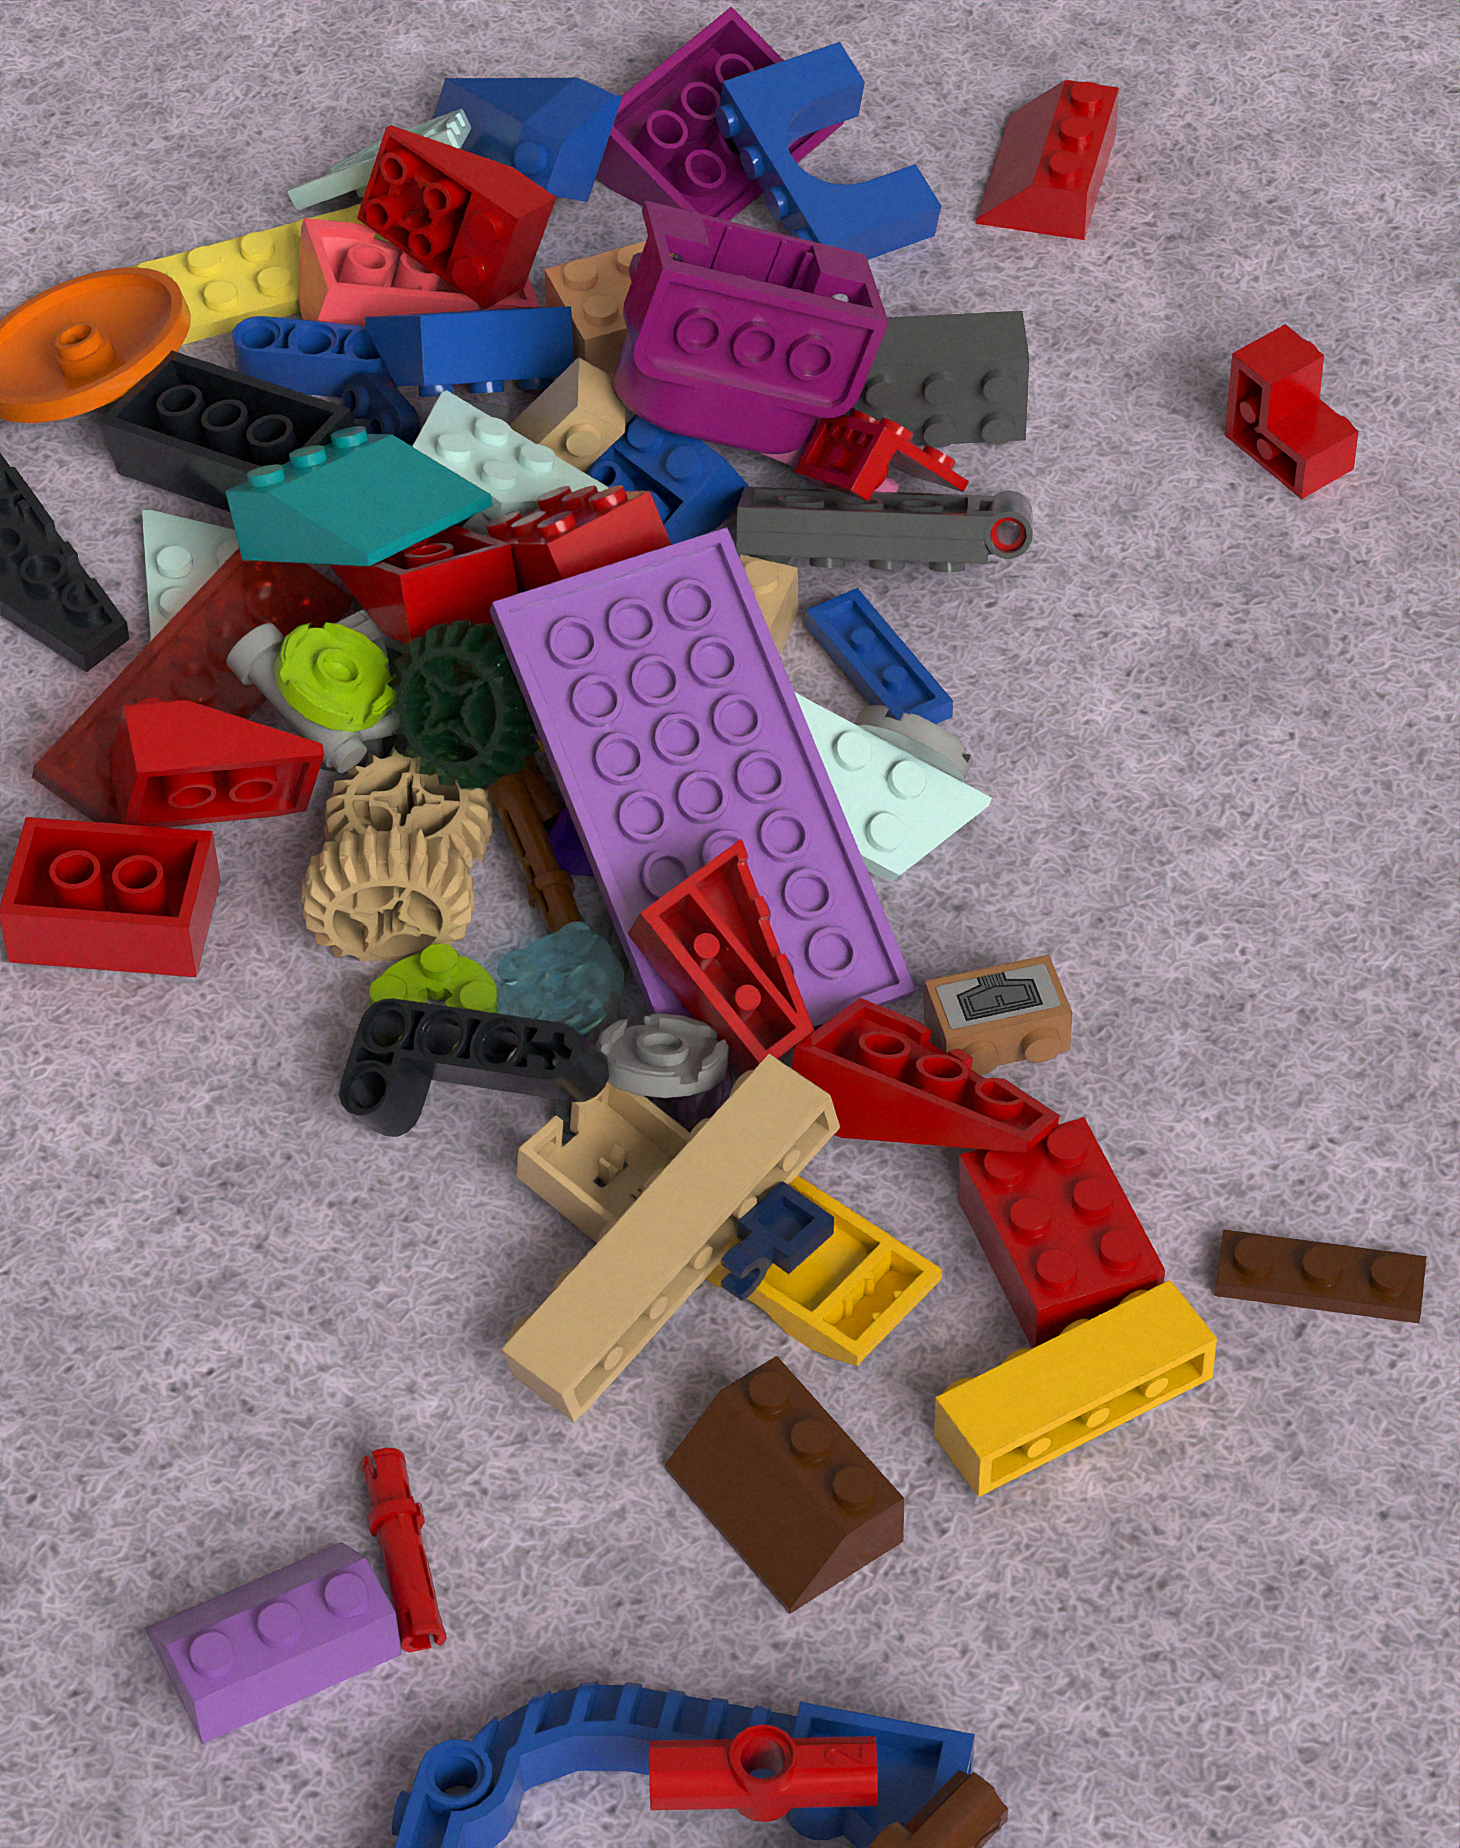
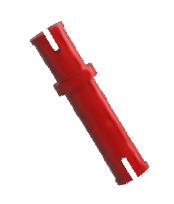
(398, 1528)

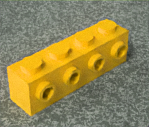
(1073, 1387)

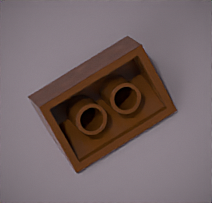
(787, 1486)

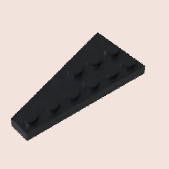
(45, 584)

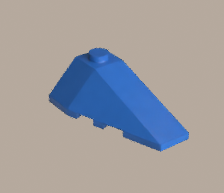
(538, 126)

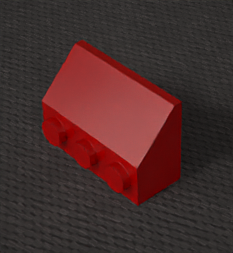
(1053, 161)

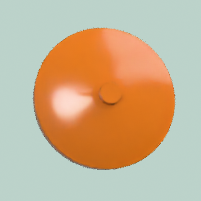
(87, 342)

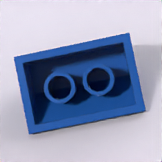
(475, 348)

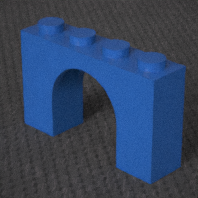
(800, 96)

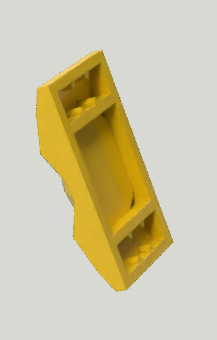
(847, 1289)

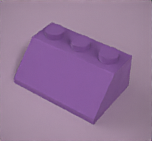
(277, 1640)

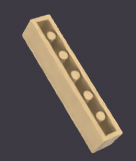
(669, 1237)

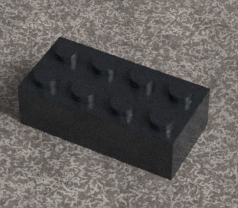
(208, 426)

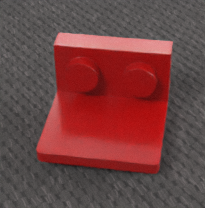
(855, 452)

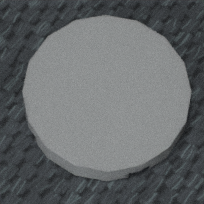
(918, 738)
(664, 1056)

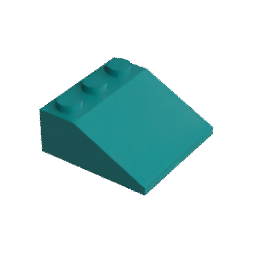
(349, 502)

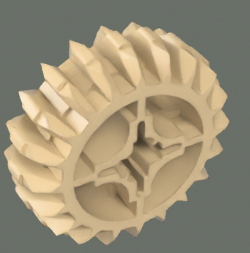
(395, 793)
(386, 894)

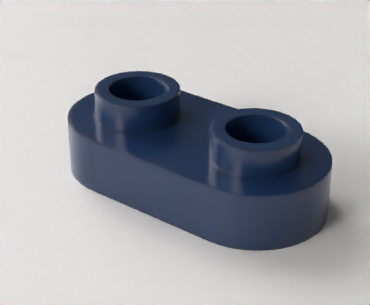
(381, 407)

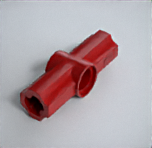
(807, 1769)

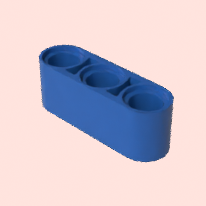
(305, 353)

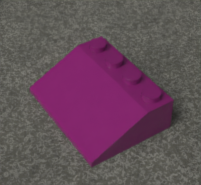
(667, 131)

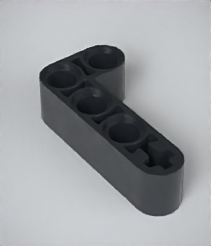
(405, 1067)

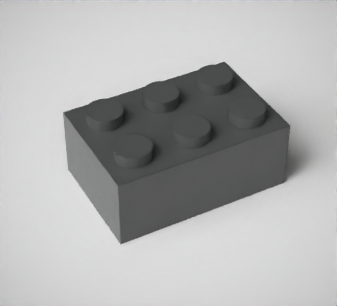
(952, 378)

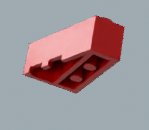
(724, 962)

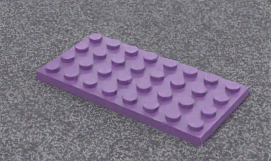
(683, 740)

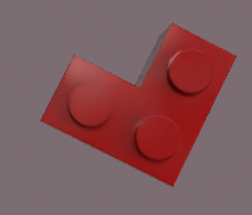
(1280, 415)

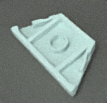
(355, 170)
(495, 457)
(179, 561)
(889, 797)

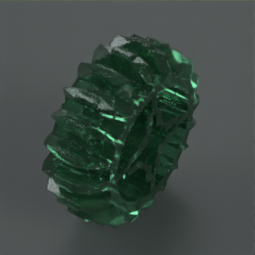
(446, 698)

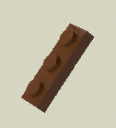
(1321, 1276)

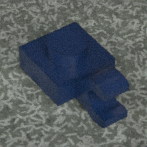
(777, 1231)

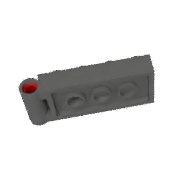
(884, 530)

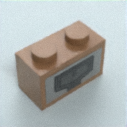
(1000, 1013)

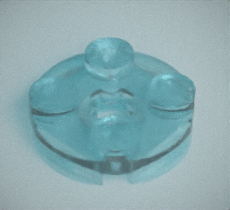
(567, 956)

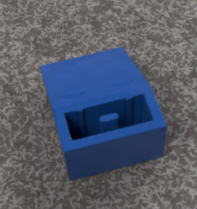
(685, 477)

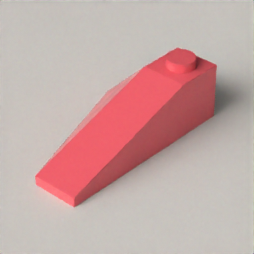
(357, 276)

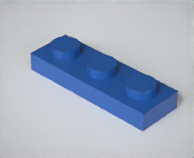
(877, 658)

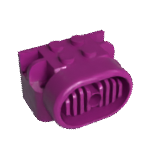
(744, 331)

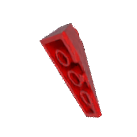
(906, 1090)

